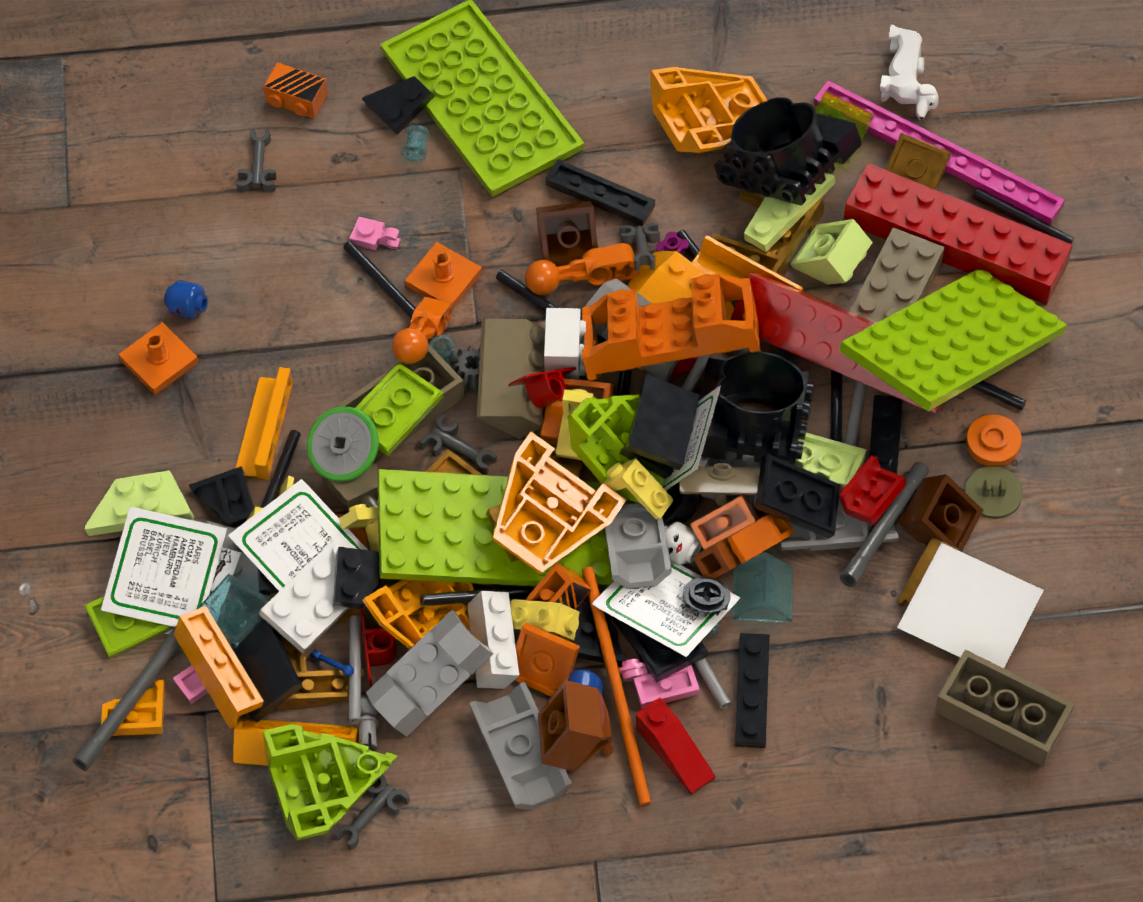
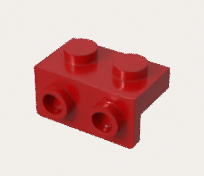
(870, 491)

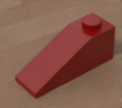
(673, 745)

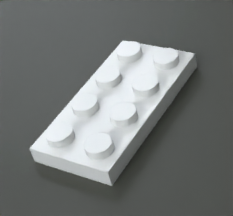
(305, 605)

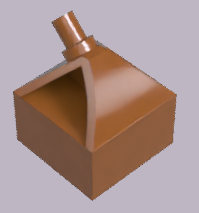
(574, 726)

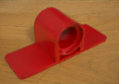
(544, 387)
(374, 655)

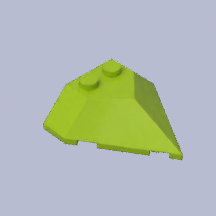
(600, 431)
(318, 776)

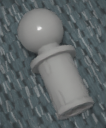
(367, 727)

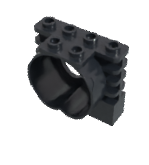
(785, 149)
(761, 379)

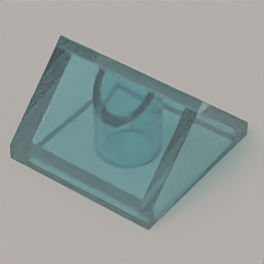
(763, 589)
(235, 608)

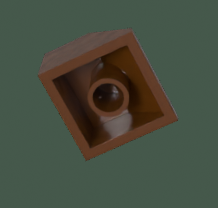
(566, 231)
(942, 512)

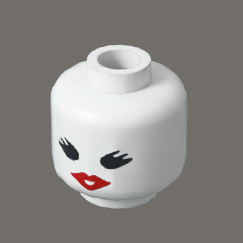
(681, 543)

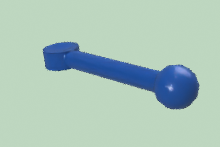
(347, 670)

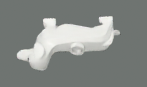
(903, 73)

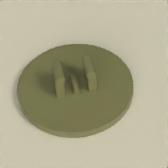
(995, 491)

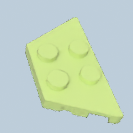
(149, 492)

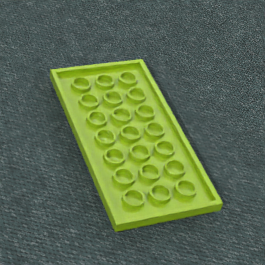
(483, 97)
(953, 338)
(439, 531)

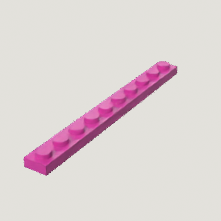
(962, 163)

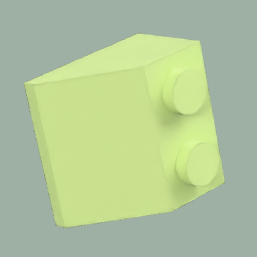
(832, 251)

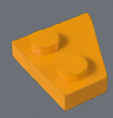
(145, 716)

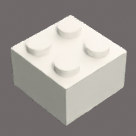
(564, 341)

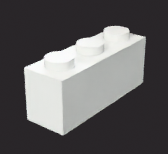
(493, 626)

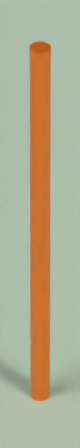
(617, 691)

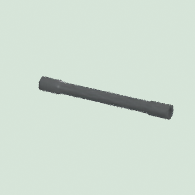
(858, 564)
(95, 744)

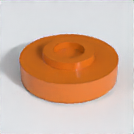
(993, 440)

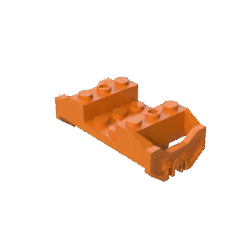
(669, 329)

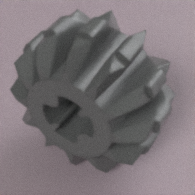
(467, 367)

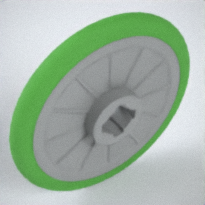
(359, 449)

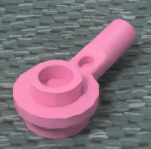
(631, 669)

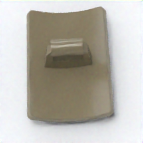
(721, 481)

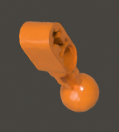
(596, 266)
(427, 322)

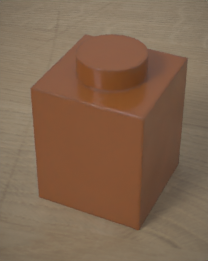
(716, 559)

